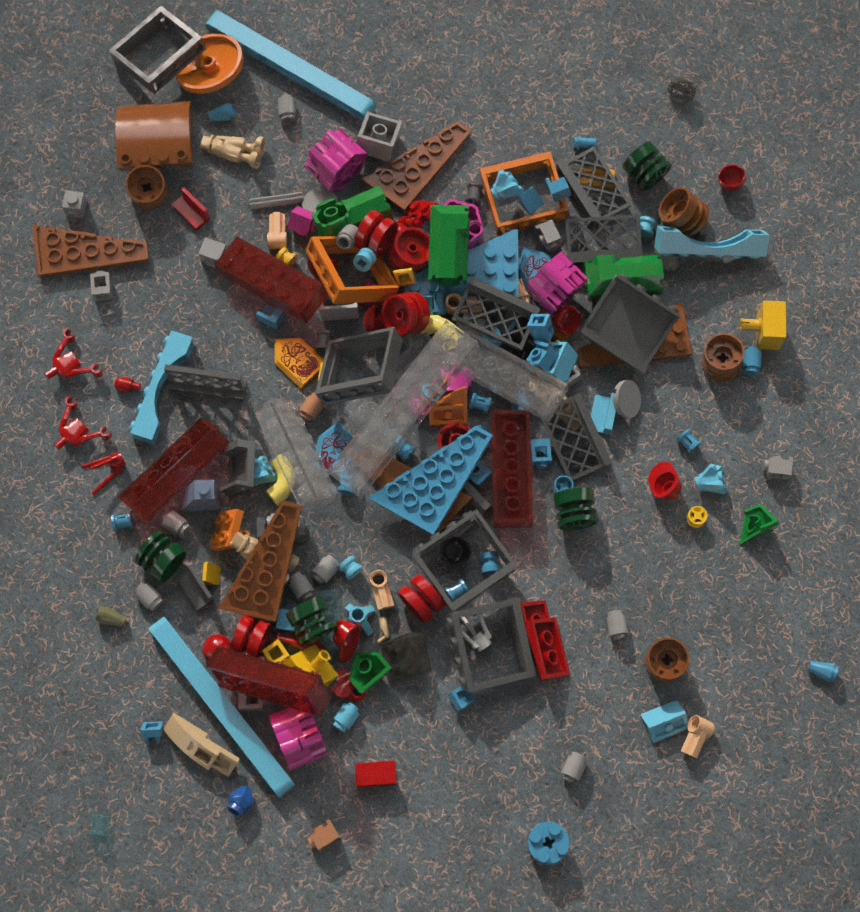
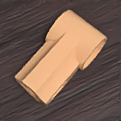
(277, 231)
(453, 297)
(381, 592)
(699, 730)

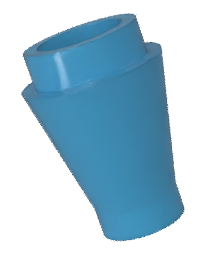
(223, 113)
(824, 670)

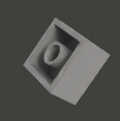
(379, 136)

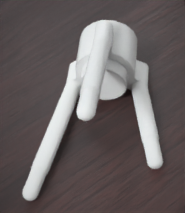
(481, 640)

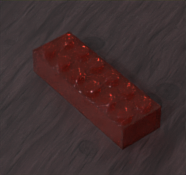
(271, 279)
(511, 469)
(173, 470)
(269, 680)

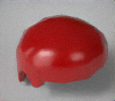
(732, 177)
(567, 319)
(212, 642)

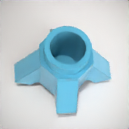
(506, 186)
(262, 471)
(712, 480)
(361, 614)

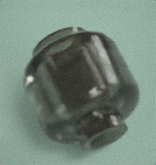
(682, 90)

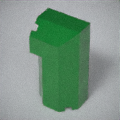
(334, 215)
(449, 244)
(641, 270)

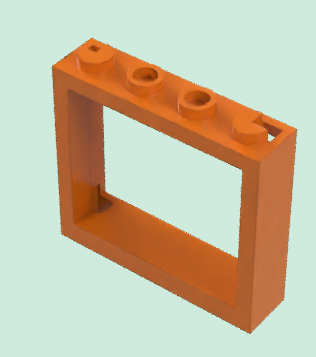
(516, 167)
(317, 251)

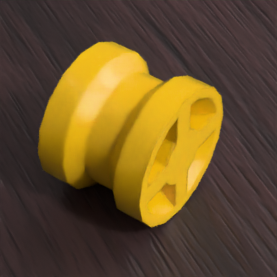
(286, 257)
(699, 518)

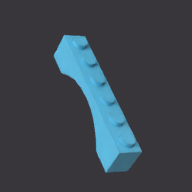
(747, 243)
(176, 351)

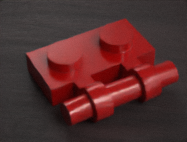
(417, 214)

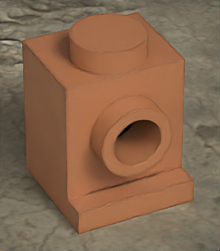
(323, 836)

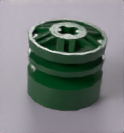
(646, 166)
(575, 508)
(160, 556)
(311, 620)

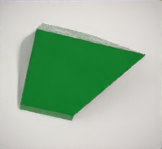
(757, 523)
(368, 670)

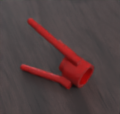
(114, 461)

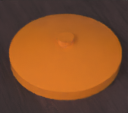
(213, 67)

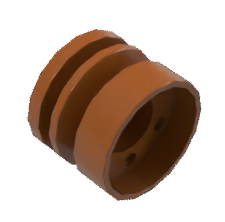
(145, 177)
(684, 211)
(723, 347)
(675, 652)

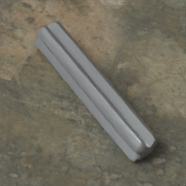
(276, 200)

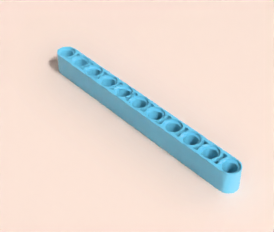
(292, 66)
(222, 707)

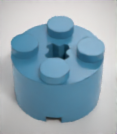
(553, 832)

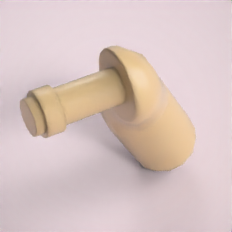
(384, 627)

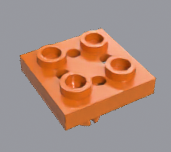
(227, 526)

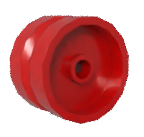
(376, 233)
(409, 249)
(406, 313)
(421, 598)
(250, 637)

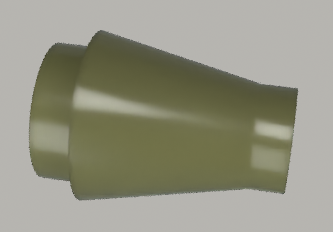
(110, 617)

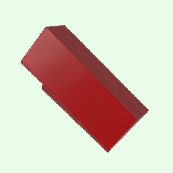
(544, 641)

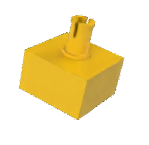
(769, 325)
(314, 660)

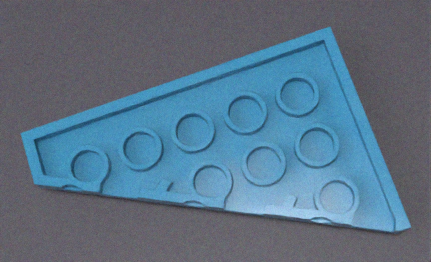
(490, 262)
(432, 487)

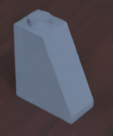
(201, 496)

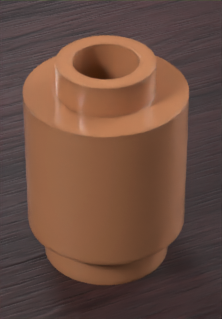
(311, 408)

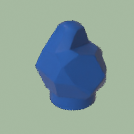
(240, 801)

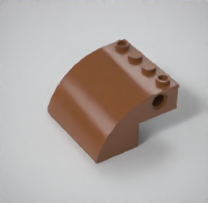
(154, 135)

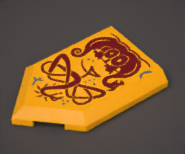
(297, 360)

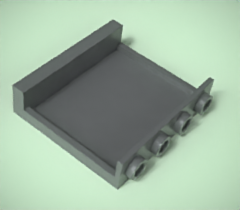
(629, 323)

